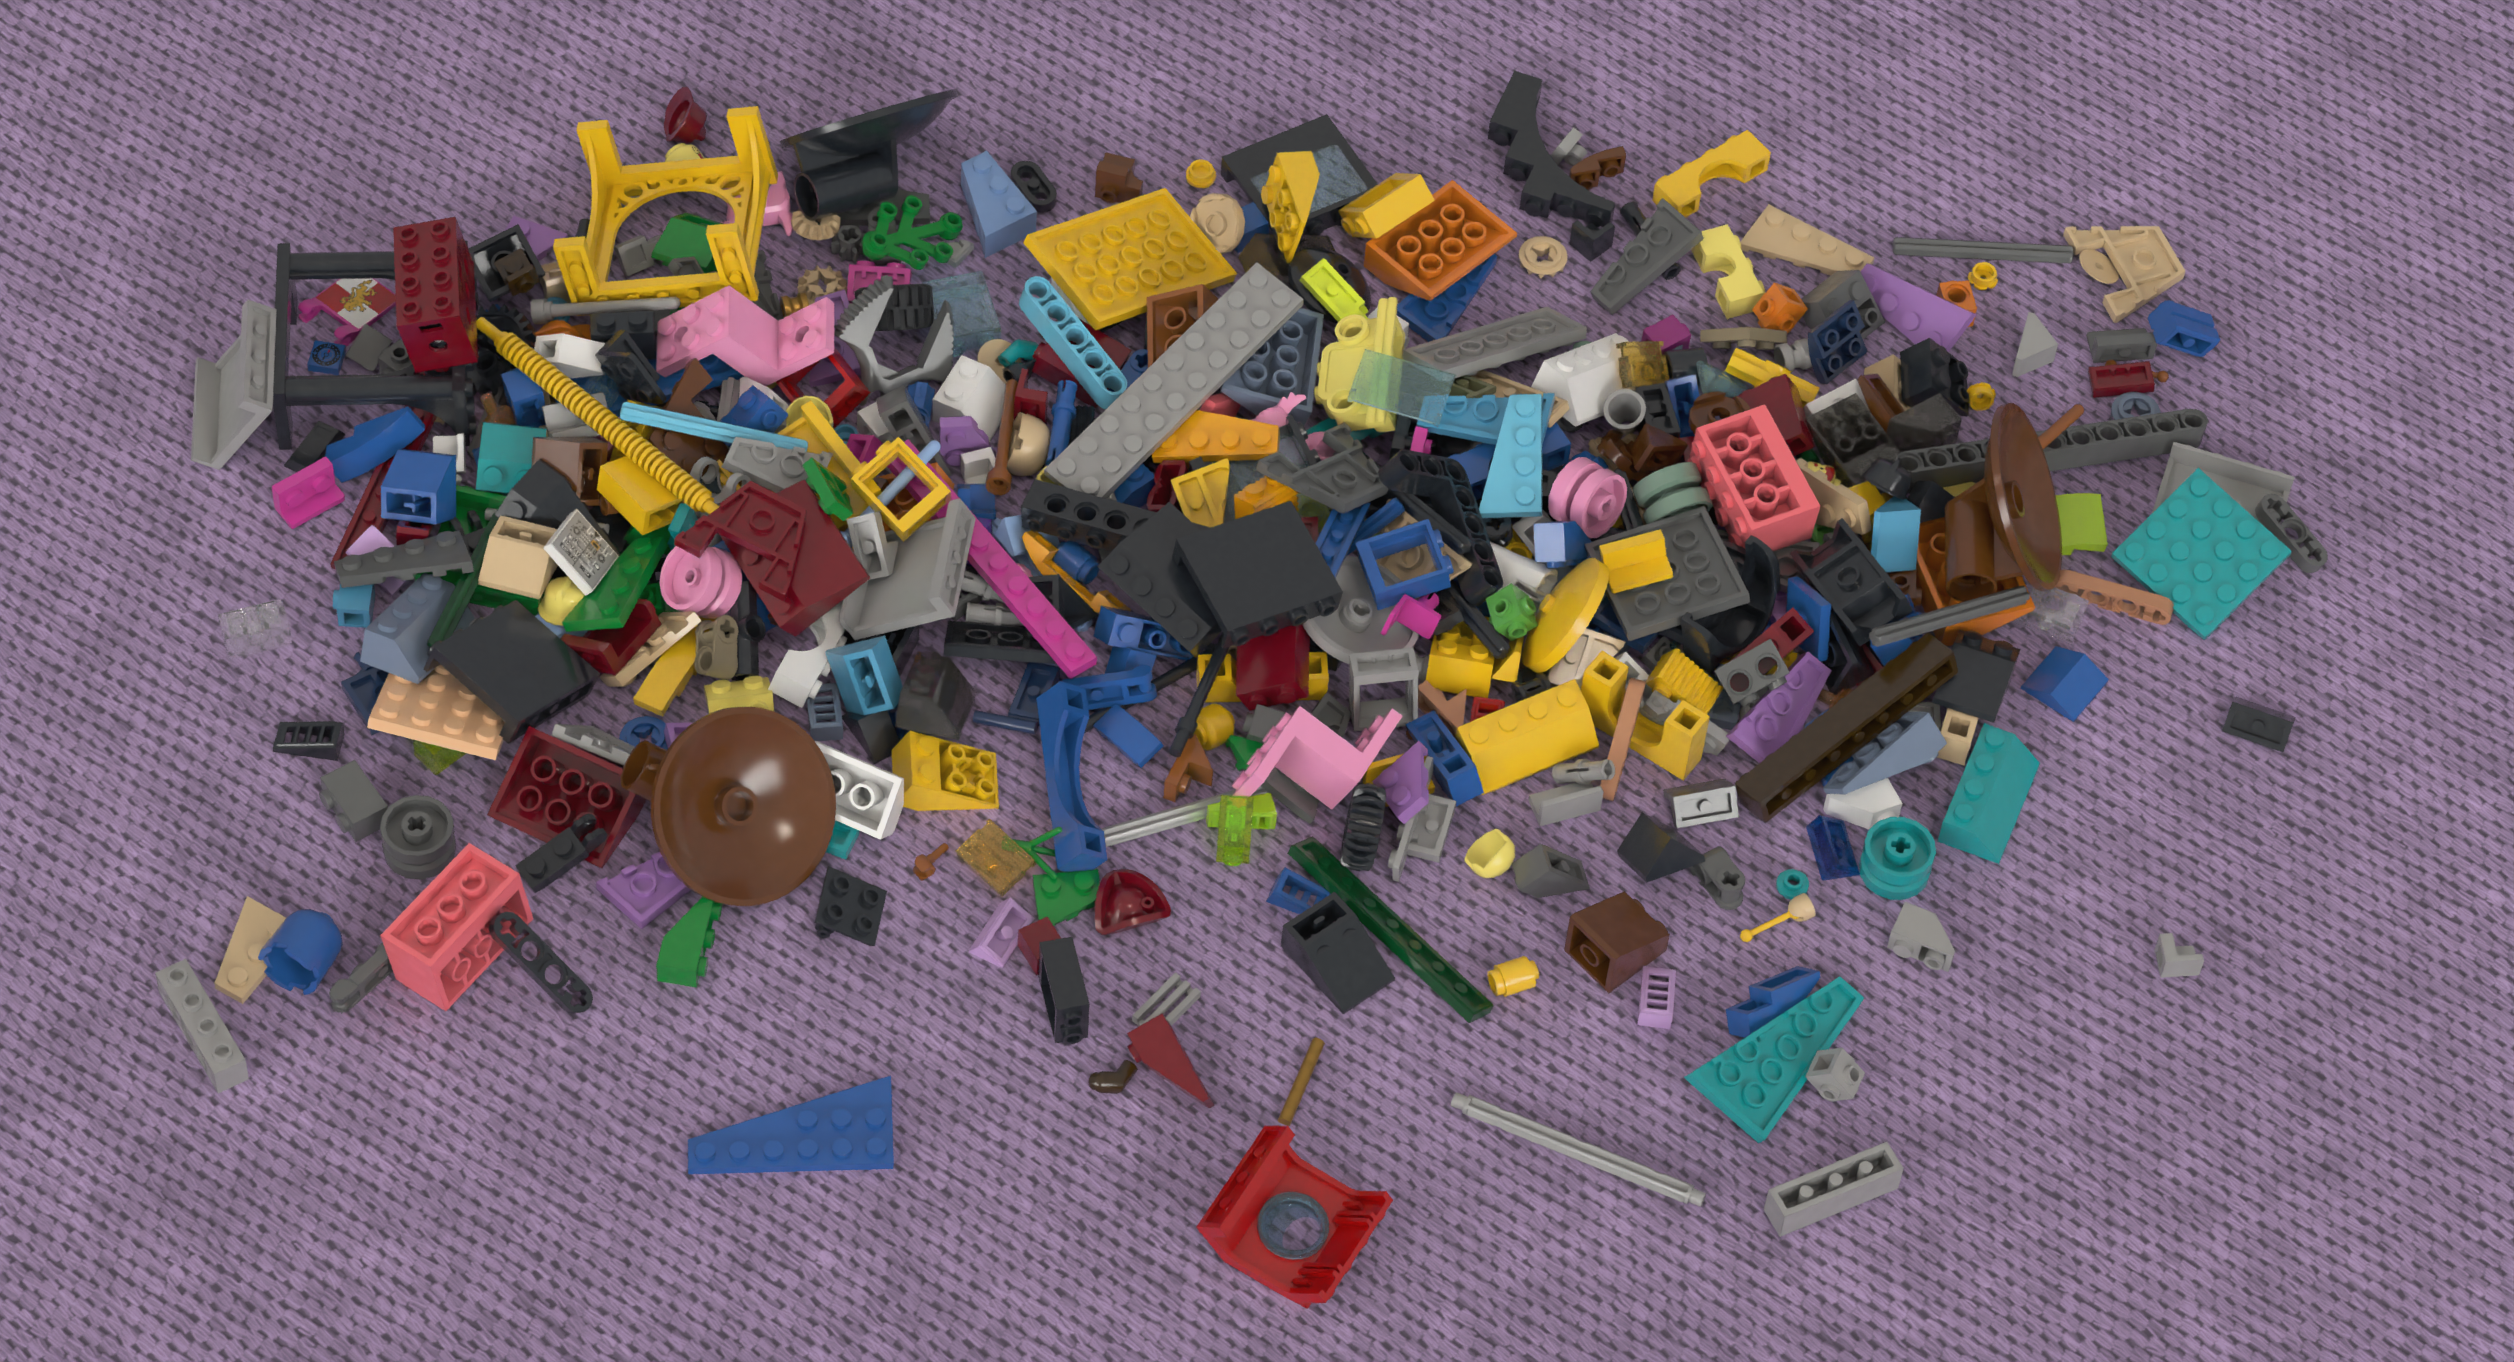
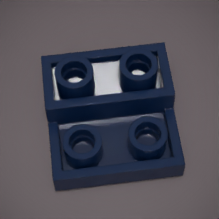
(1836, 343)

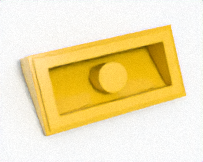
(1507, 668)

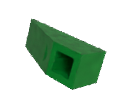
(684, 946)

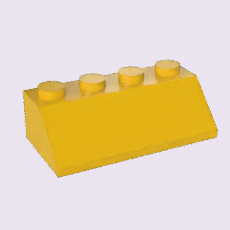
(1529, 736)

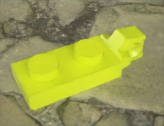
(1333, 291)

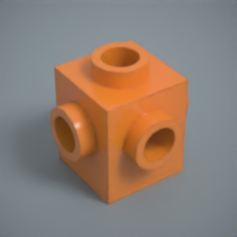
(1779, 308)

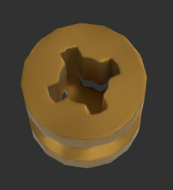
(793, 304)

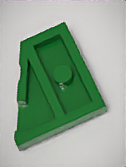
(829, 489)
(1065, 895)

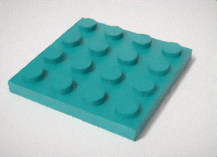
(2201, 553)

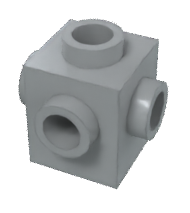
(1835, 1074)

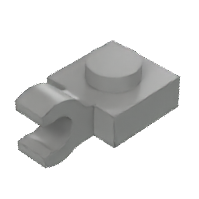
(636, 254)

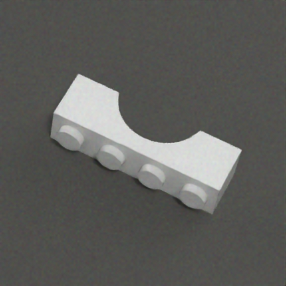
(800, 670)

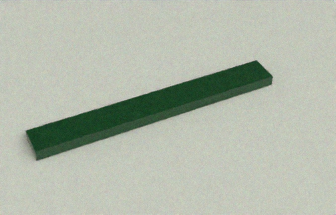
(1391, 930)

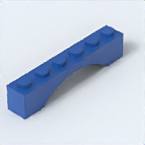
(1062, 723)

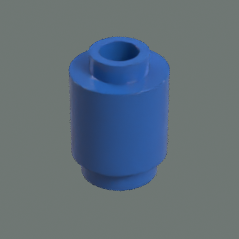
(1077, 561)

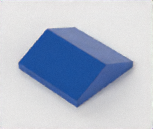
(2065, 682)

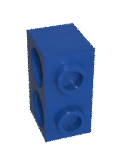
(523, 398)

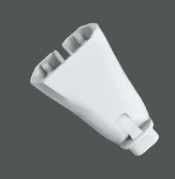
(1525, 573)

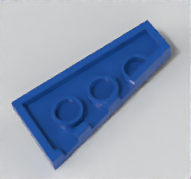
(1439, 316)

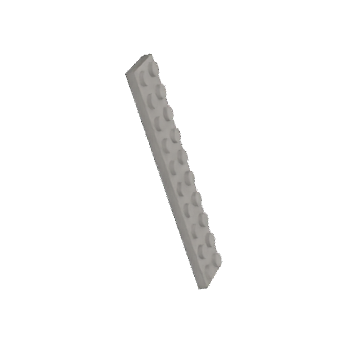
(1175, 384)

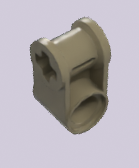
(716, 651)

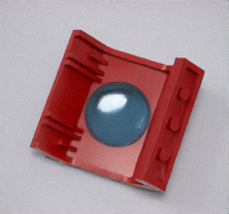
(1270, 1193)

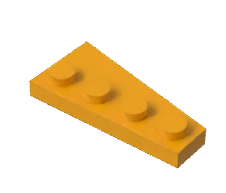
(1219, 438)

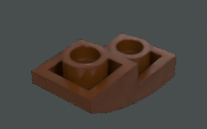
(1604, 163)

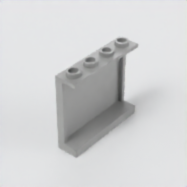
(236, 390)
(2237, 478)
(922, 582)

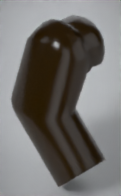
(1113, 1082)

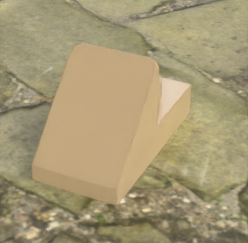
(553, 282)

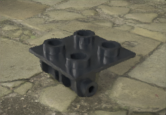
(849, 907)

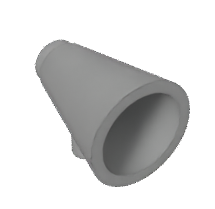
(1624, 406)

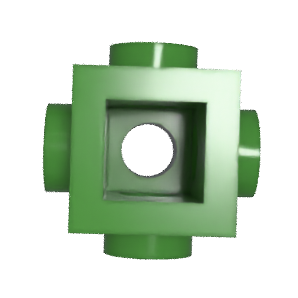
(1511, 612)

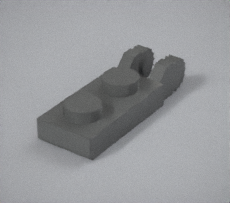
(361, 981)

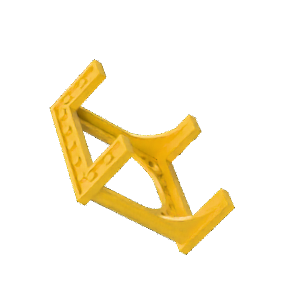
(733, 246)

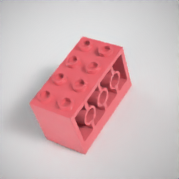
(1754, 480)
(444, 934)

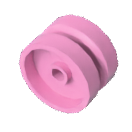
(1587, 496)
(701, 584)

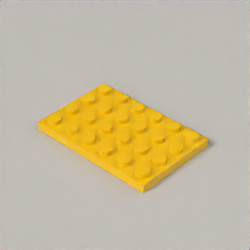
(1126, 254)

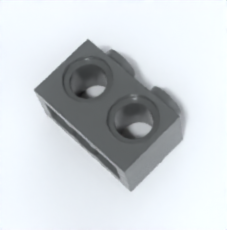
(1748, 665)

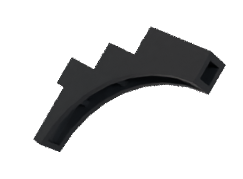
(1528, 160)

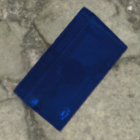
(1832, 848)

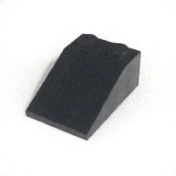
(1982, 676)

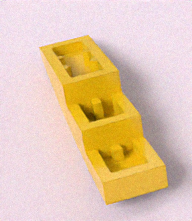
(669, 675)

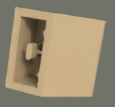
(517, 559)

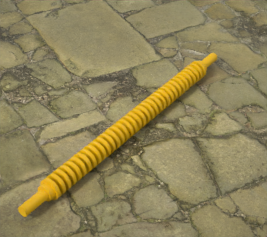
(600, 418)

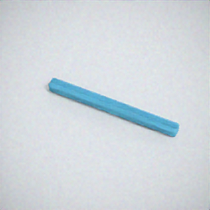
(701, 426)

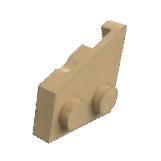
(1581, 655)

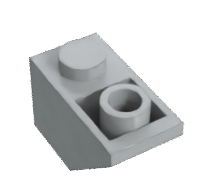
(1922, 937)

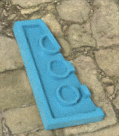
(1516, 466)

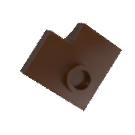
(1116, 179)

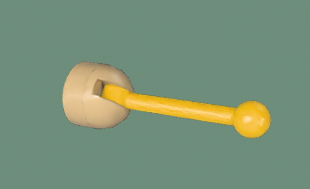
(1799, 909)

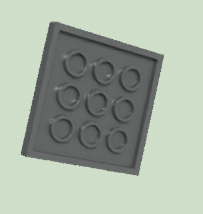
(1701, 580)

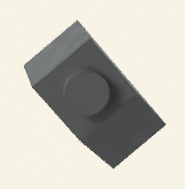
(1549, 873)

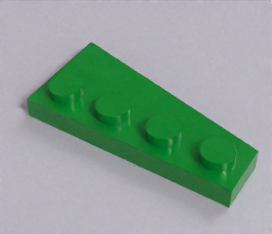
(619, 589)

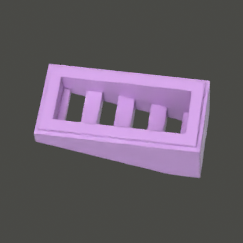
(1656, 1017)

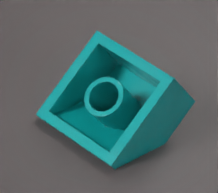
(504, 455)

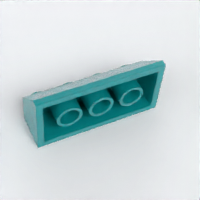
(1989, 795)

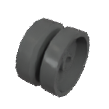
(418, 837)

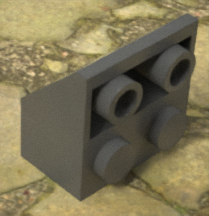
(1837, 291)

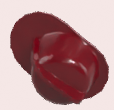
(684, 118)

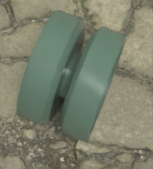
(1671, 492)

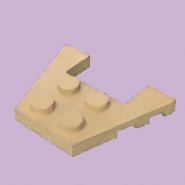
(2140, 258)

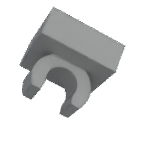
(1569, 149)

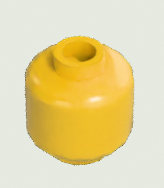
(1214, 726)

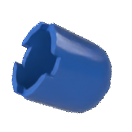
(302, 950)

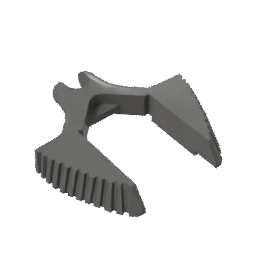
(859, 325)

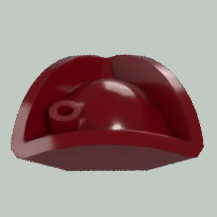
(1127, 902)

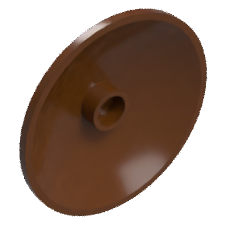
(2007, 519)
(737, 804)

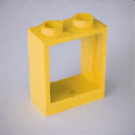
(1385, 205)
(919, 514)

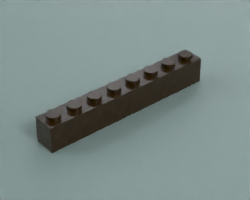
(1846, 727)

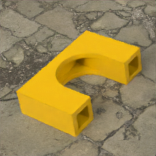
(1673, 746)

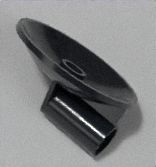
(856, 157)

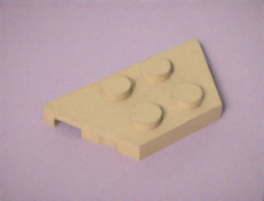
(1417, 560)

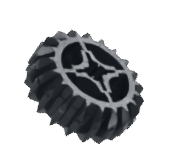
(1363, 827)

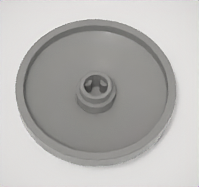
(1357, 622)

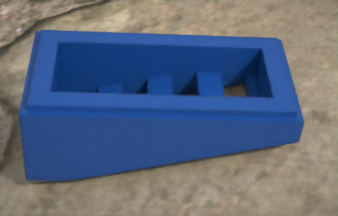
(1296, 882)

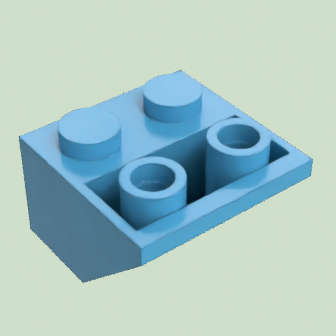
(866, 676)

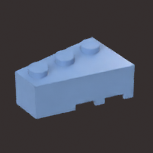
(996, 204)

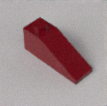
(1163, 1054)

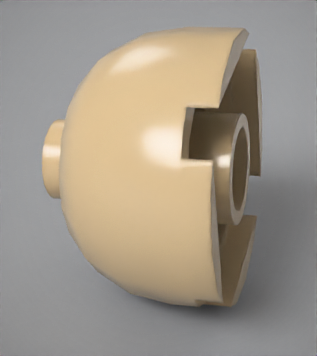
(1028, 445)

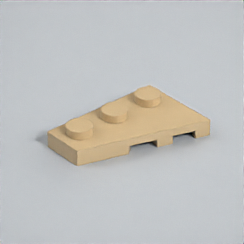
(1837, 502)

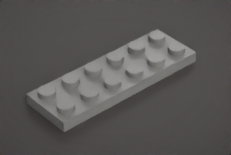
(1498, 342)

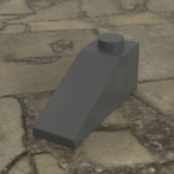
(906, 422)

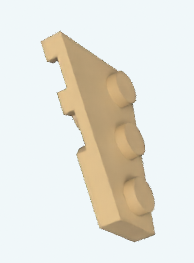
(673, 628)
(241, 968)

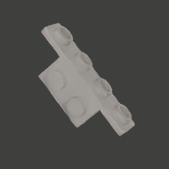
(1425, 832)

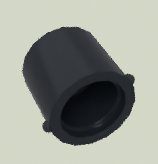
(1684, 361)

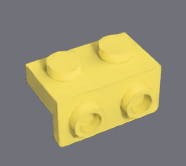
(744, 693)

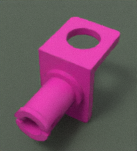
(1415, 615)

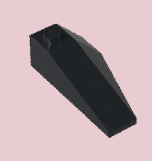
(546, 499)

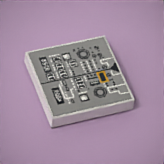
(581, 552)

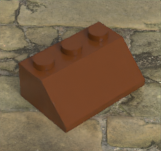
(1172, 315)

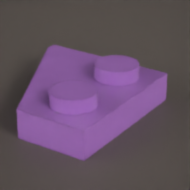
(960, 436)

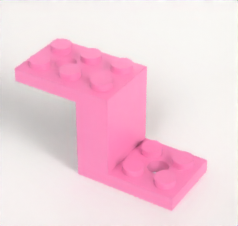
(745, 336)
(1315, 756)

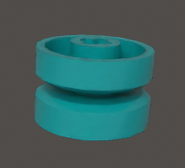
(1897, 858)

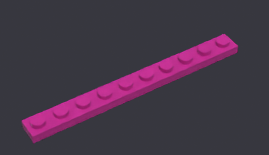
(1014, 587)

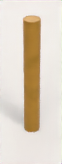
(1301, 1081)

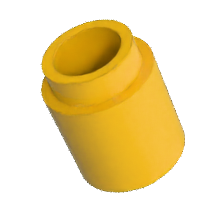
(1513, 976)

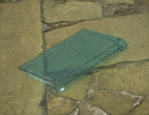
(1401, 387)

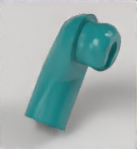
(1018, 349)

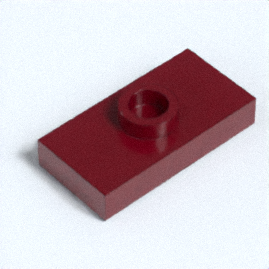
(2121, 378)

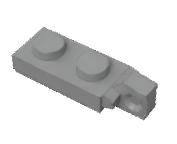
(1661, 707)

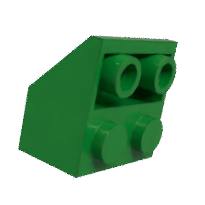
(686, 238)

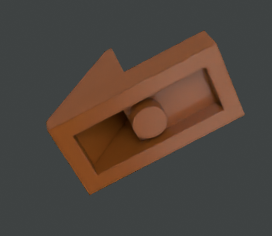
(1189, 766)

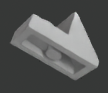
(871, 544)

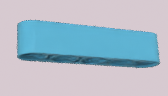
(1072, 329)

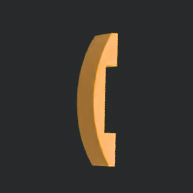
(1042, 552)

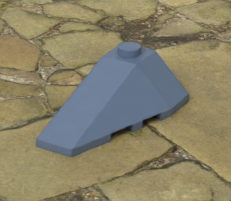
(1901, 746)

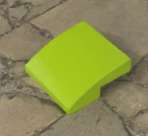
(2081, 522)

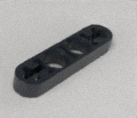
(537, 967)

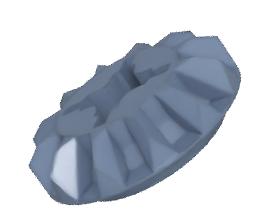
(2124, 403)

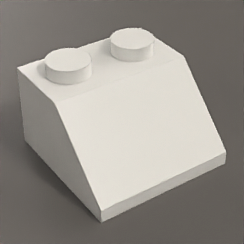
(971, 391)

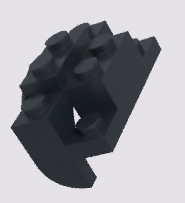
(1732, 630)

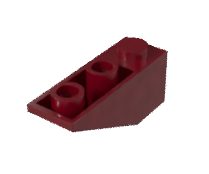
(1786, 635)

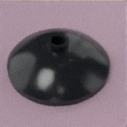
(1307, 258)

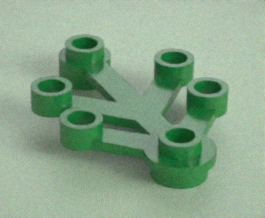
(879, 245)

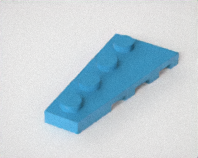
(1480, 417)

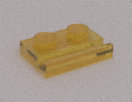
(1642, 363)
(995, 857)

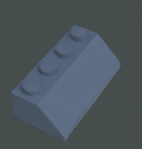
(401, 632)

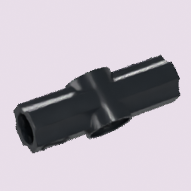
(750, 629)

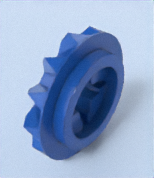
(641, 728)

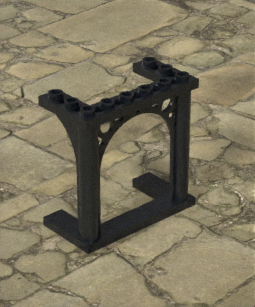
(440, 393)

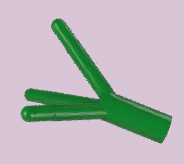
(1032, 848)

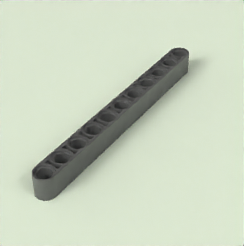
(2071, 449)

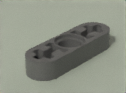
(2311, 545)

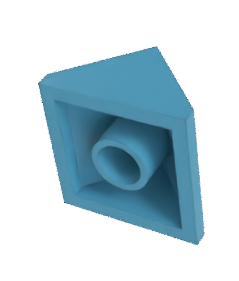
(1896, 535)

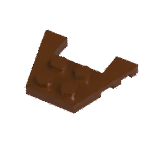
(681, 447)

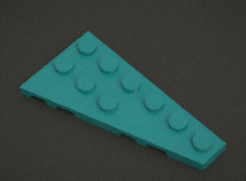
(1768, 1068)

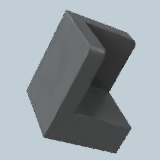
(368, 347)

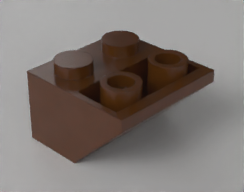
(577, 460)

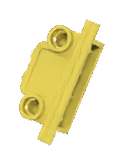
(1342, 359)

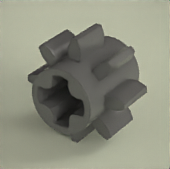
(848, 243)

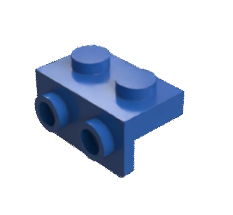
(756, 412)

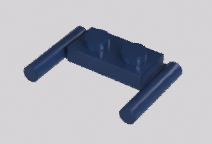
(1023, 710)

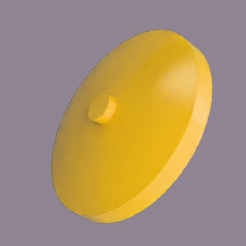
(1565, 615)

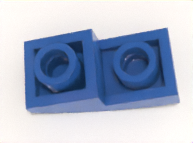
(1128, 735)

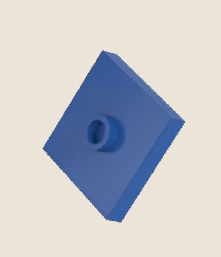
(1815, 612)

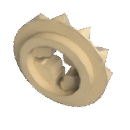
(808, 229)
(1537, 247)
(809, 282)

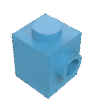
(354, 605)

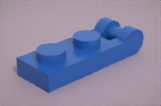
(1113, 688)

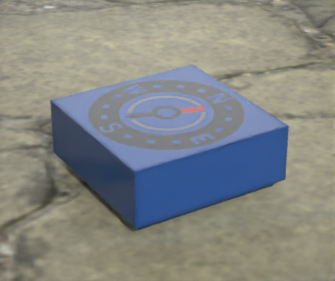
(326, 357)

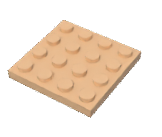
(438, 713)

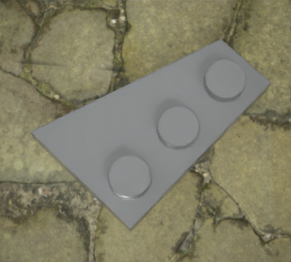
(770, 465)
(594, 741)

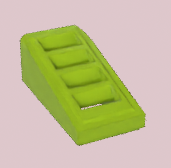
(1263, 815)

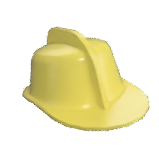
(559, 600)

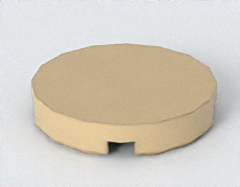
(1220, 220)

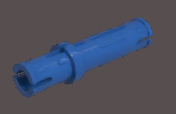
(1063, 414)

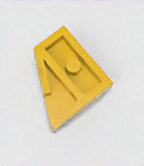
(1204, 493)

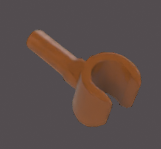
(924, 866)

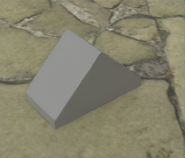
(2036, 347)

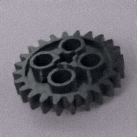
(488, 369)

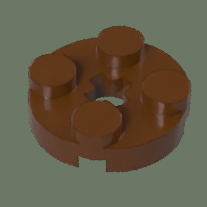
(1712, 405)
(1620, 453)

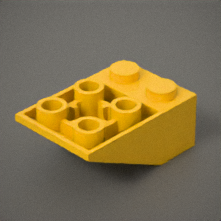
(1290, 196)
(1460, 662)
(945, 774)

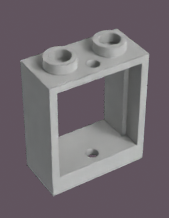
(1382, 668)

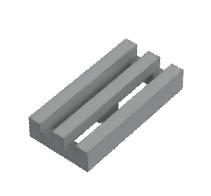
(1183, 987)

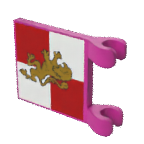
(350, 303)

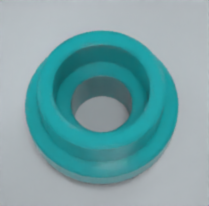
(1790, 891)

